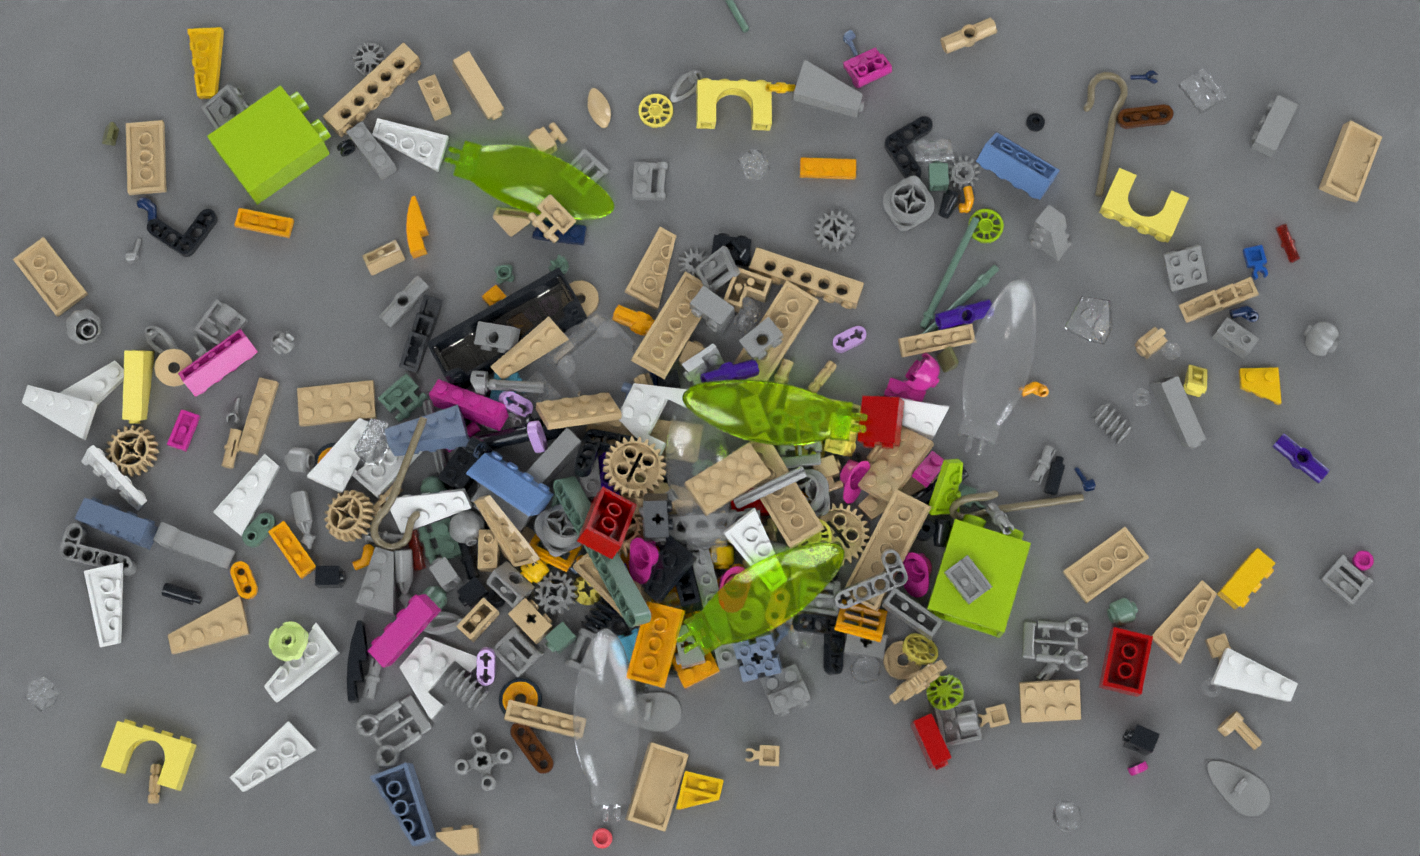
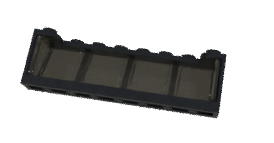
(522, 309)

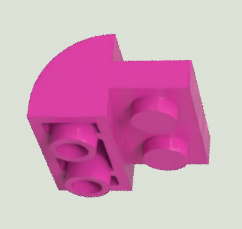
(867, 67)

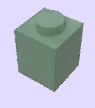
(938, 176)
(560, 638)

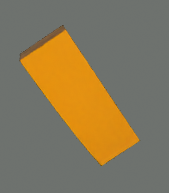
(416, 229)

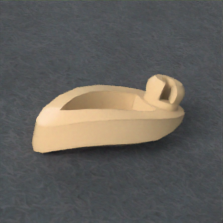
(599, 108)

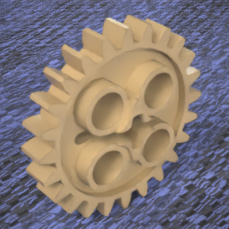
(618, 460)
(852, 524)
(917, 682)

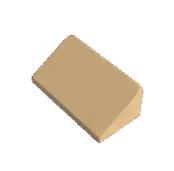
(383, 257)

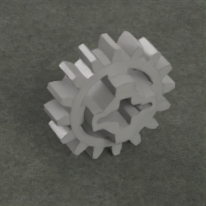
(841, 229)
(550, 598)

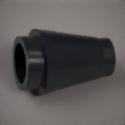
(949, 203)
(942, 531)

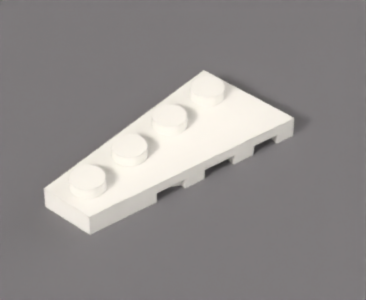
(98, 384)
(67, 411)
(341, 461)
(115, 480)
(430, 505)
(294, 672)

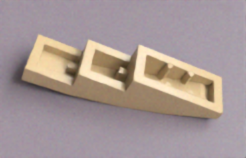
(1218, 300)

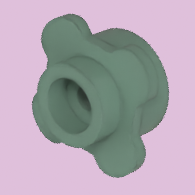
(499, 270)

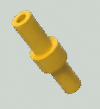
(780, 87)

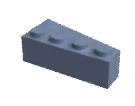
(441, 431)
(117, 523)
(406, 801)

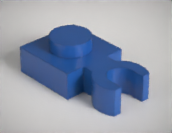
(1256, 258)

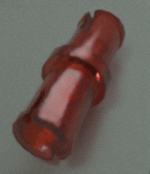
(1287, 243)
(417, 549)

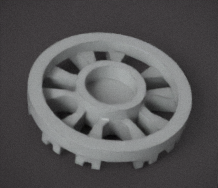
(368, 58)

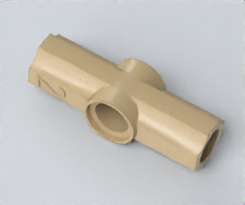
(959, 40)

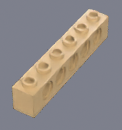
(361, 92)
(817, 275)

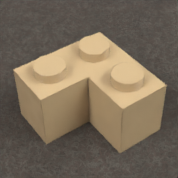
(747, 285)

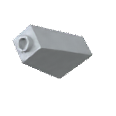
(826, 92)
(1178, 410)
(555, 458)

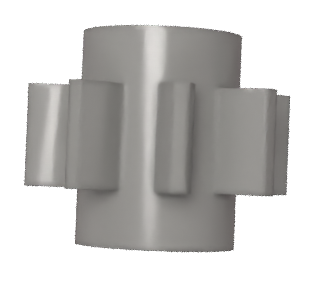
(282, 342)

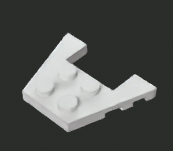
(644, 408)
(428, 665)

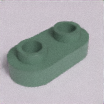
(259, 530)

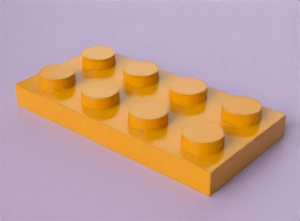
(655, 645)

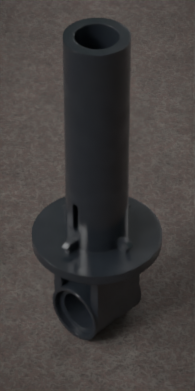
(517, 434)

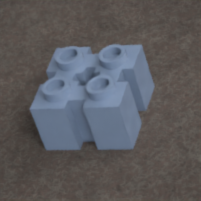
(751, 667)

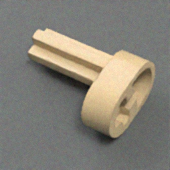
(1235, 722)

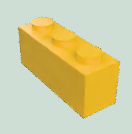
(1247, 579)

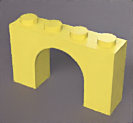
(711, 91)
(1118, 208)
(128, 736)

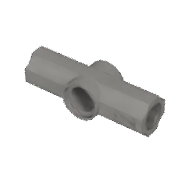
(412, 293)

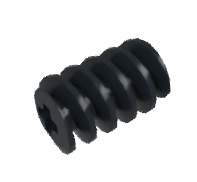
(599, 616)

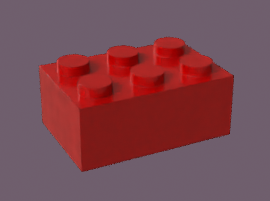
(607, 523)
(1125, 662)

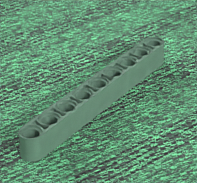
(611, 570)

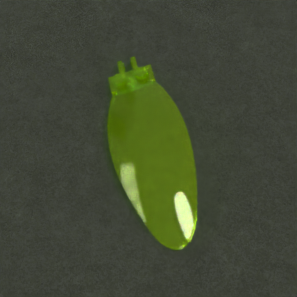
(527, 176)
(772, 412)
(764, 596)

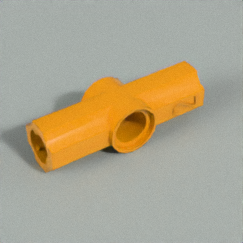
(636, 321)

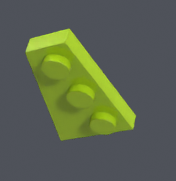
(946, 487)

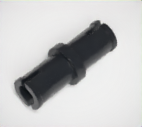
(469, 561)

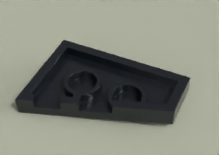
(670, 568)

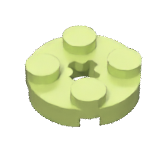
(295, 648)

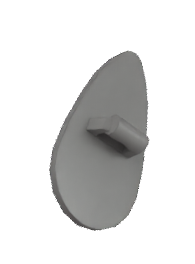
(658, 711)
(1239, 788)

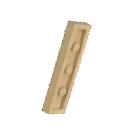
(936, 340)
(258, 416)
(539, 718)

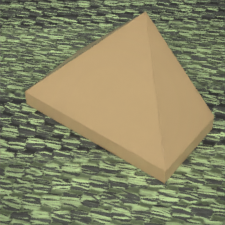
(511, 219)

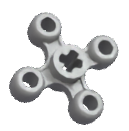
(474, 763)

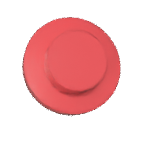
(602, 838)

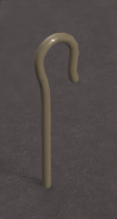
(1111, 124)
(394, 493)
(1008, 507)

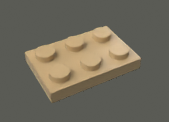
(1050, 700)

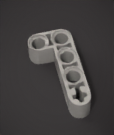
(193, 546)
(98, 557)
(869, 583)

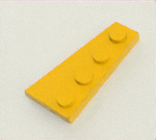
(206, 53)

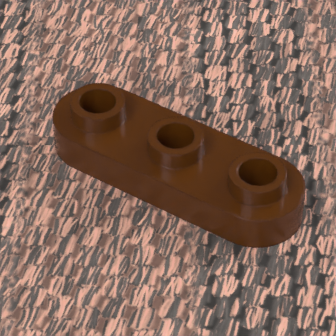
(1152, 113)
(536, 756)

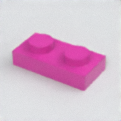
(900, 389)
(183, 430)
(928, 469)

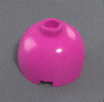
(923, 373)

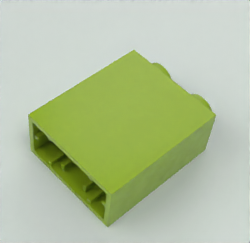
(271, 143)
(998, 559)

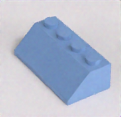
(1017, 166)
(510, 483)

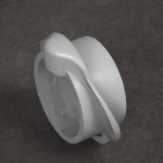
(911, 187)
(815, 482)
(556, 531)

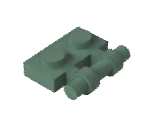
(398, 394)
(447, 546)

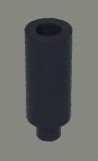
(1054, 476)
(180, 594)

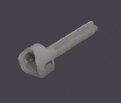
(483, 384)

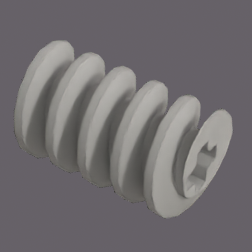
(1111, 422)
(466, 689)

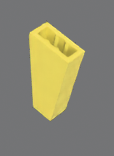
(137, 384)

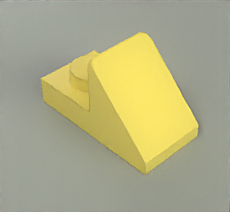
(1195, 381)

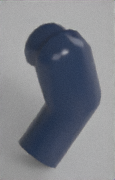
(149, 206)
(1245, 312)

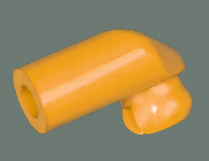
(969, 199)
(1035, 388)
(366, 557)

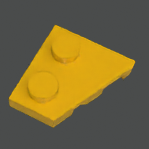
(1261, 382)
(698, 790)

